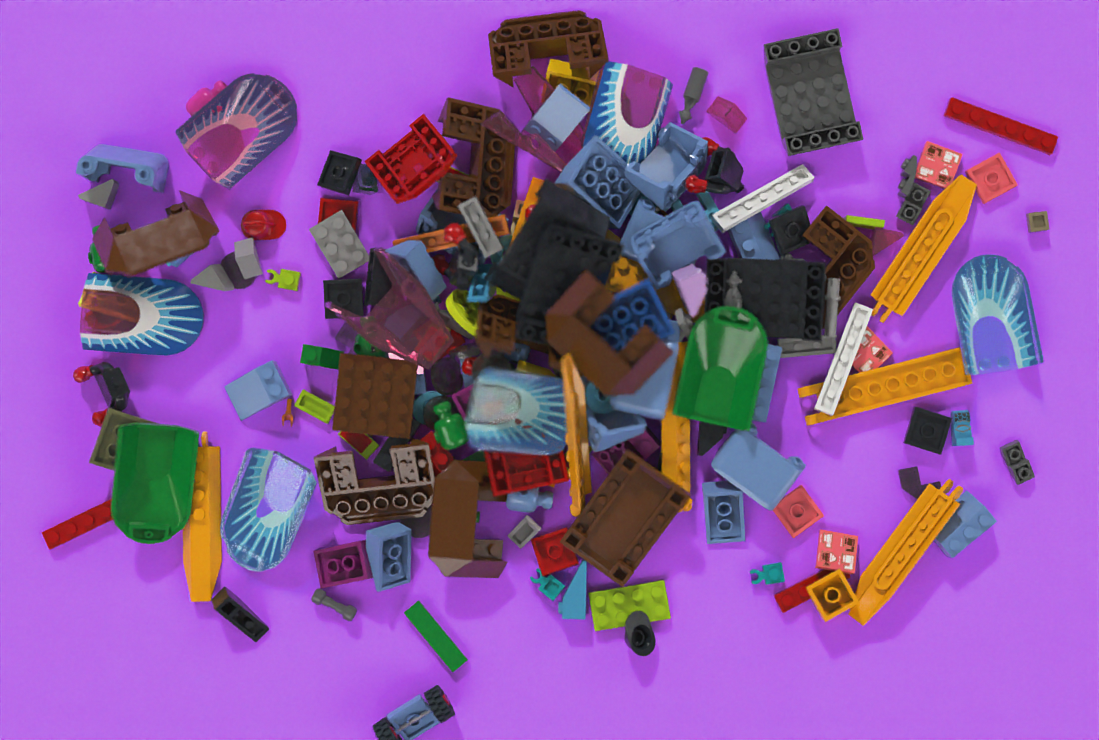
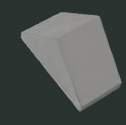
(101, 195)
(247, 258)
(214, 278)
(524, 531)

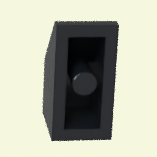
(708, 436)

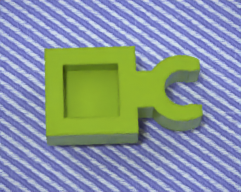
(287, 279)

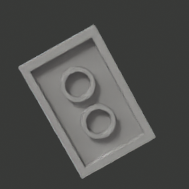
(340, 244)

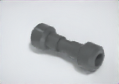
(320, 597)

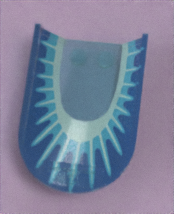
(995, 316)
(517, 413)
(265, 508)

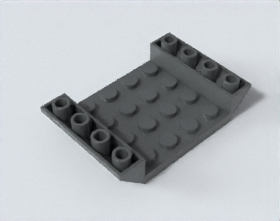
(810, 92)

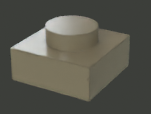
(1037, 221)

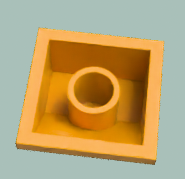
(832, 595)

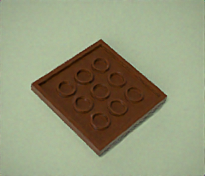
(375, 395)

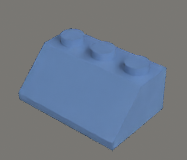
(752, 239)
(416, 260)
(964, 526)

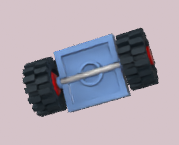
(415, 716)

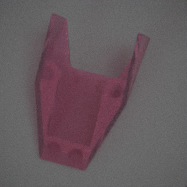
(535, 92)
(403, 320)

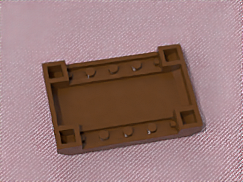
(625, 517)

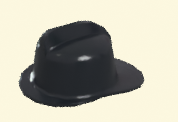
(639, 633)

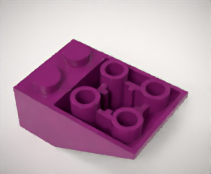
(641, 445)

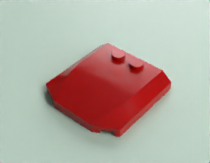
(413, 161)
(523, 471)

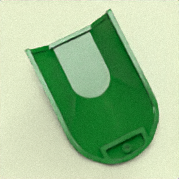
(722, 369)
(153, 480)

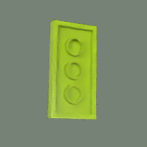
(614, 605)

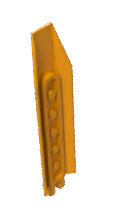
(924, 248)
(676, 435)
(576, 436)
(202, 531)
(904, 549)

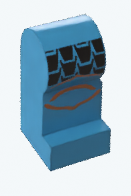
(961, 428)

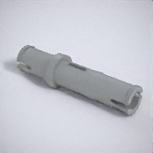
(831, 307)

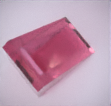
(727, 114)
(883, 238)

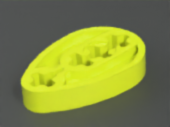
(466, 315)

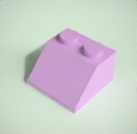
(691, 287)

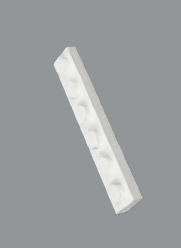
(762, 198)
(843, 359)

